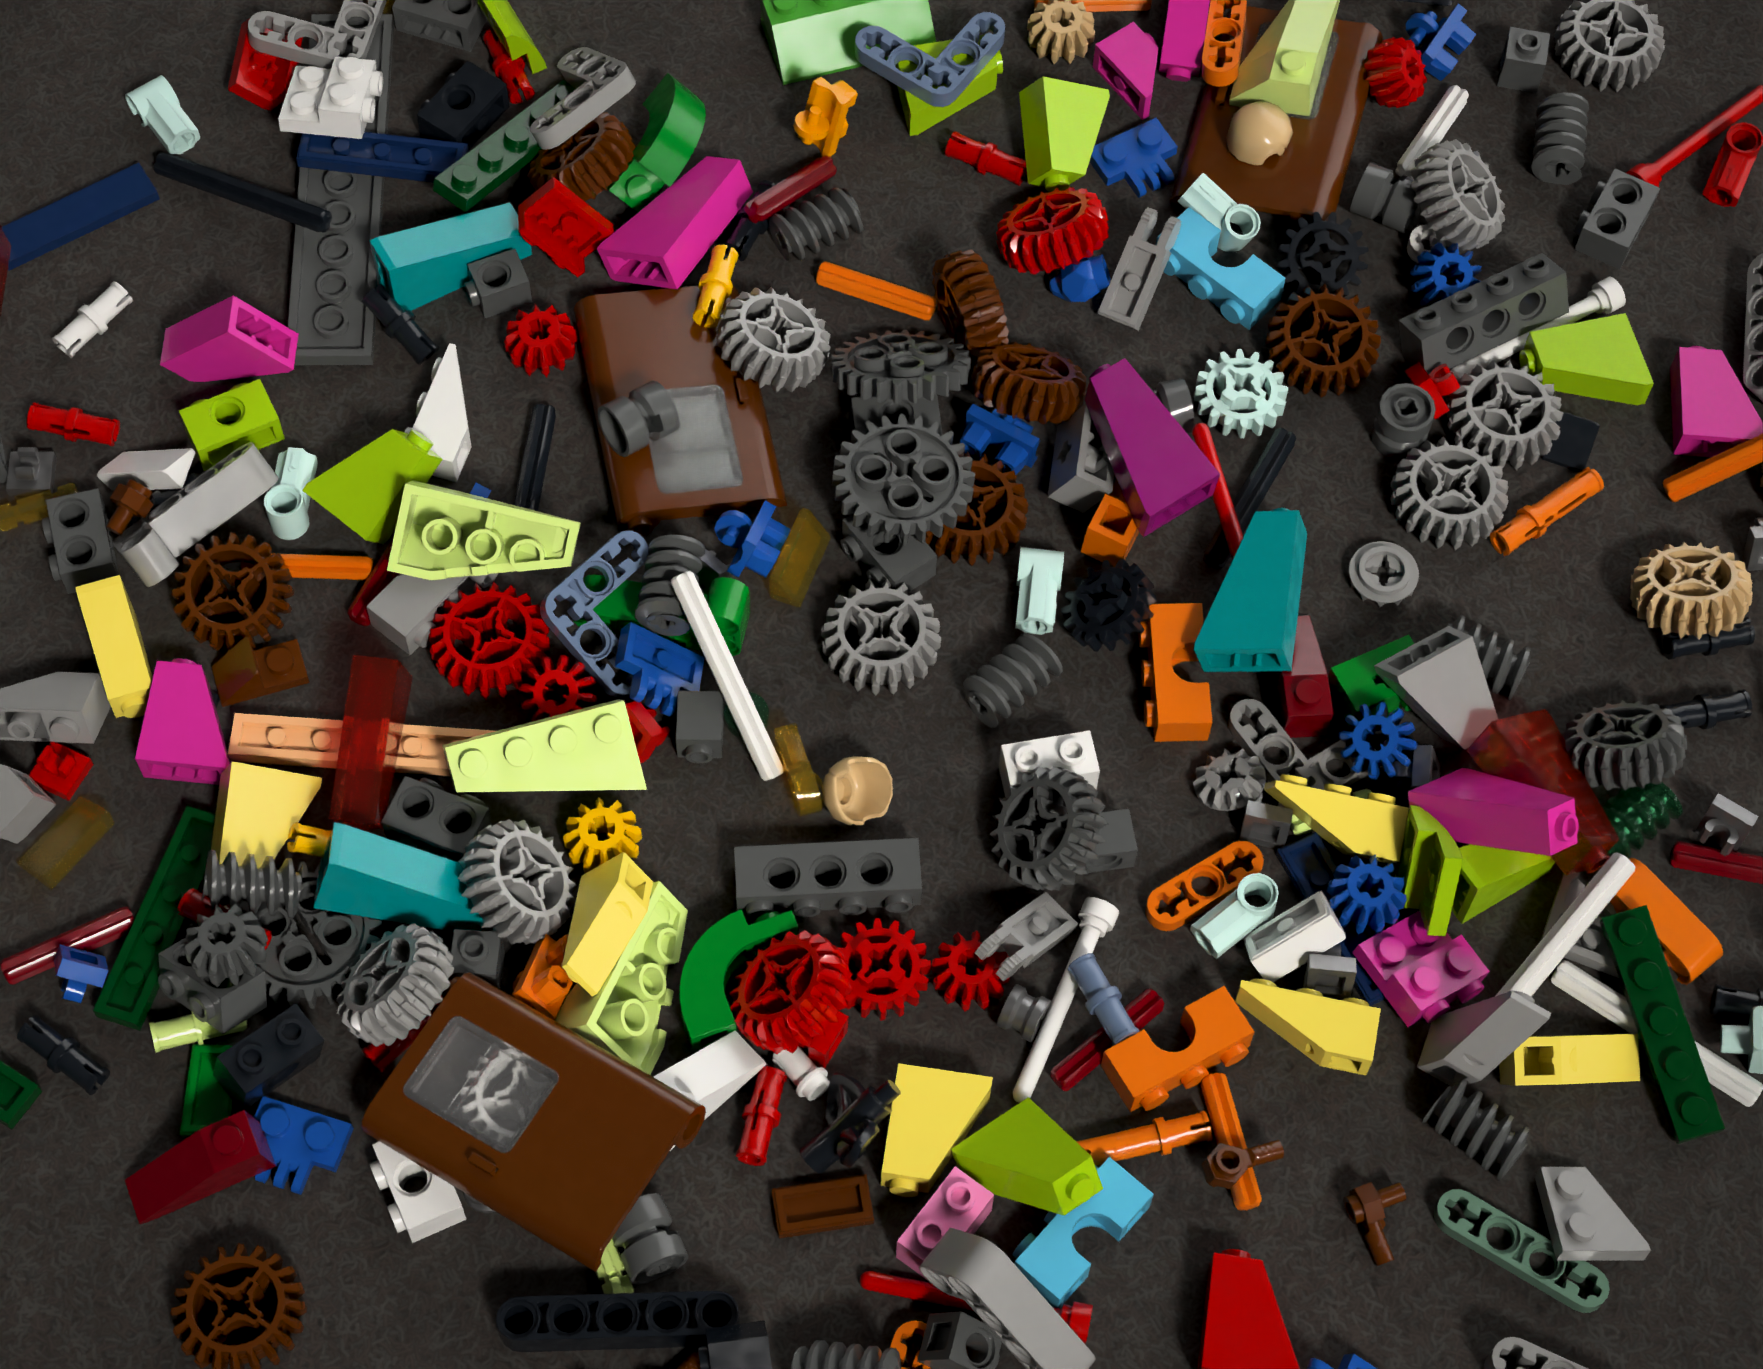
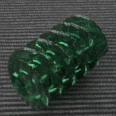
(1638, 814)

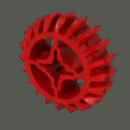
(1052, 230)
(464, 623)
(791, 992)

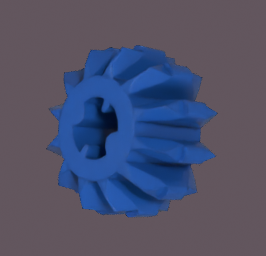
(1443, 260)
(1391, 730)
(1372, 882)

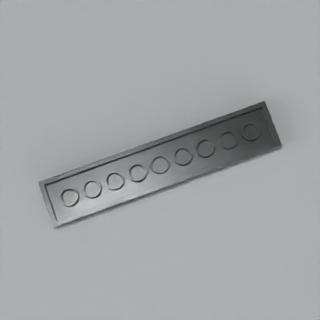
(337, 266)

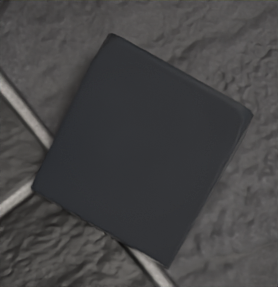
(1574, 442)

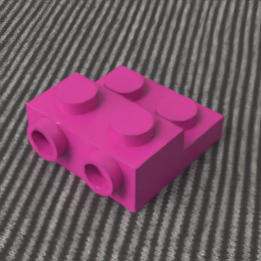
(1421, 970)

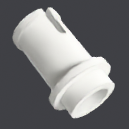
(800, 1069)

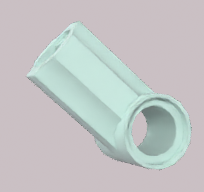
(162, 113)
(1220, 210)
(294, 470)
(1038, 581)
(1235, 917)

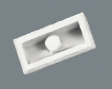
(150, 468)
(1293, 935)

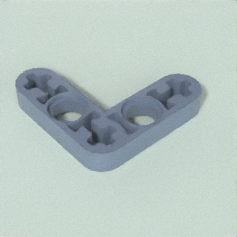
(939, 70)
(583, 602)

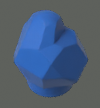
(1081, 281)

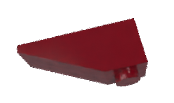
(1304, 692)
(200, 1166)

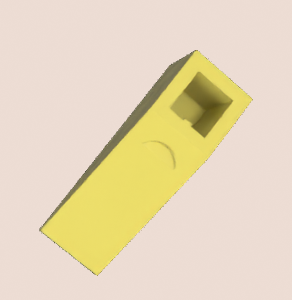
(1345, 821)
(604, 919)
(1322, 1028)
(1572, 1060)

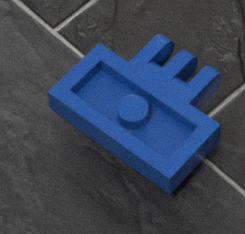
(1136, 157)
(657, 667)
(299, 1141)

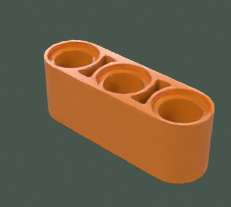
(1682, 936)

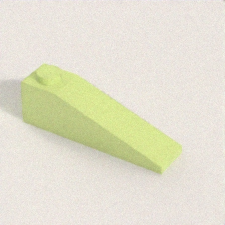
(1288, 58)
(463, 534)
(629, 1003)

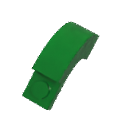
(666, 146)
(711, 965)

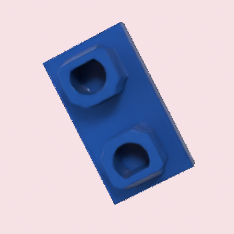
(1433, 35)
(1002, 433)
(756, 542)

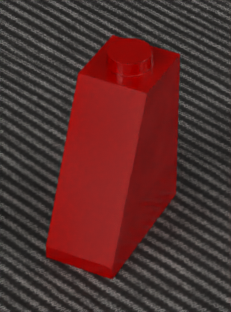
(1242, 1317)

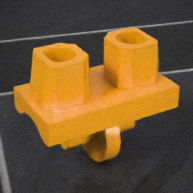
(825, 115)

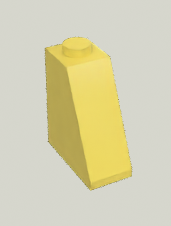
(117, 645)
(258, 810)
(928, 1121)

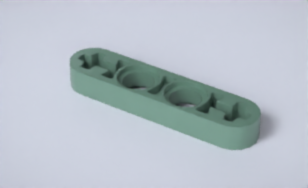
(1516, 1258)

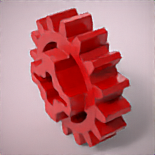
(881, 948)

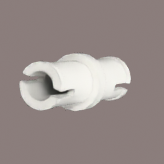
(92, 319)

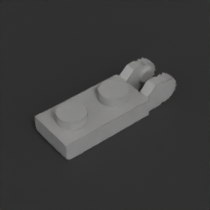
(1139, 271)
(1028, 934)

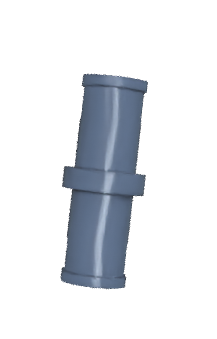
(1102, 998)

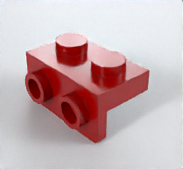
(258, 75)
(562, 225)

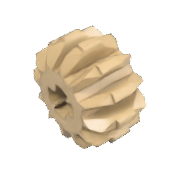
(1061, 30)

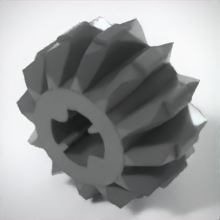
(226, 945)

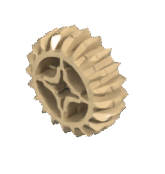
(1691, 590)

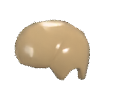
(1259, 132)
(857, 790)

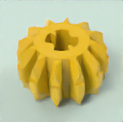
(584, 830)

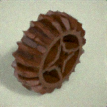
(587, 159)
(969, 302)
(1349, 327)
(1028, 382)
(991, 493)
(247, 582)
(248, 1293)

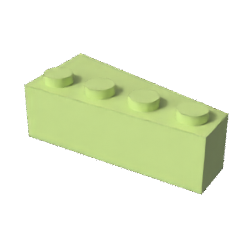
(558, 753)

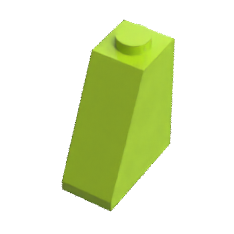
(921, 115)
(1060, 130)
(1590, 360)
(370, 483)
(1493, 875)
(1029, 1161)

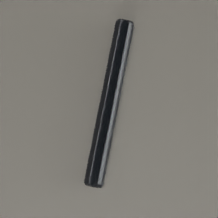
(243, 192)

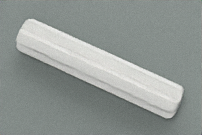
(1434, 128)

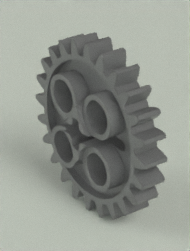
(901, 366)
(903, 479)
(291, 947)

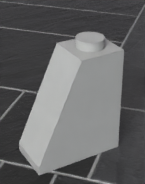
(1443, 685)

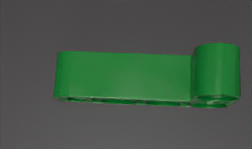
(726, 599)

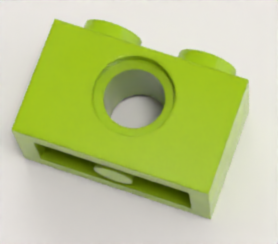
(255, 422)

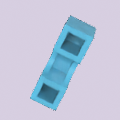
(1240, 292)
(1052, 1260)

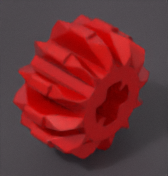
(1395, 72)
(540, 340)
(563, 678)
(952, 972)

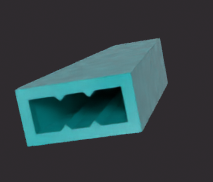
(434, 257)
(1259, 599)
(391, 882)

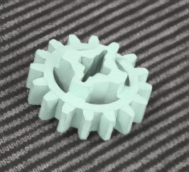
(1241, 392)

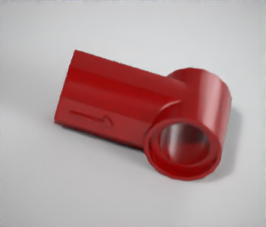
(1733, 164)

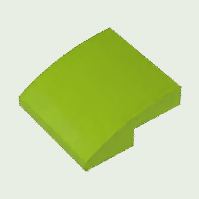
(512, 33)
(1430, 869)

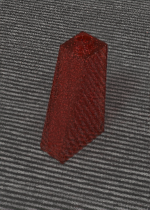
(369, 741)
(1534, 753)

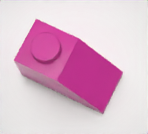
(1129, 66)

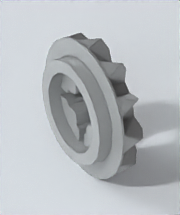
(1398, 564)
(1236, 792)

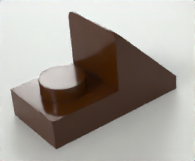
(255, 673)

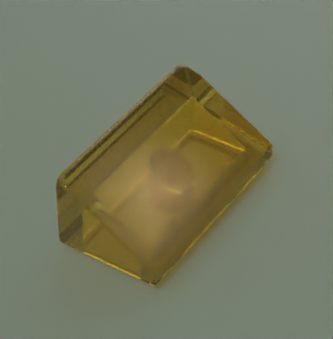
(798, 559)
(66, 842)

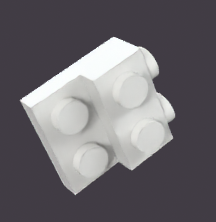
(332, 99)

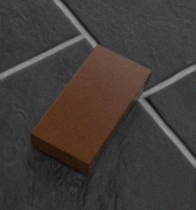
(822, 1206)

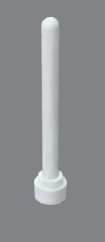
(1604, 297)
(1096, 919)

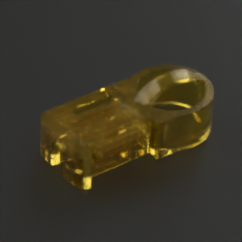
(798, 770)

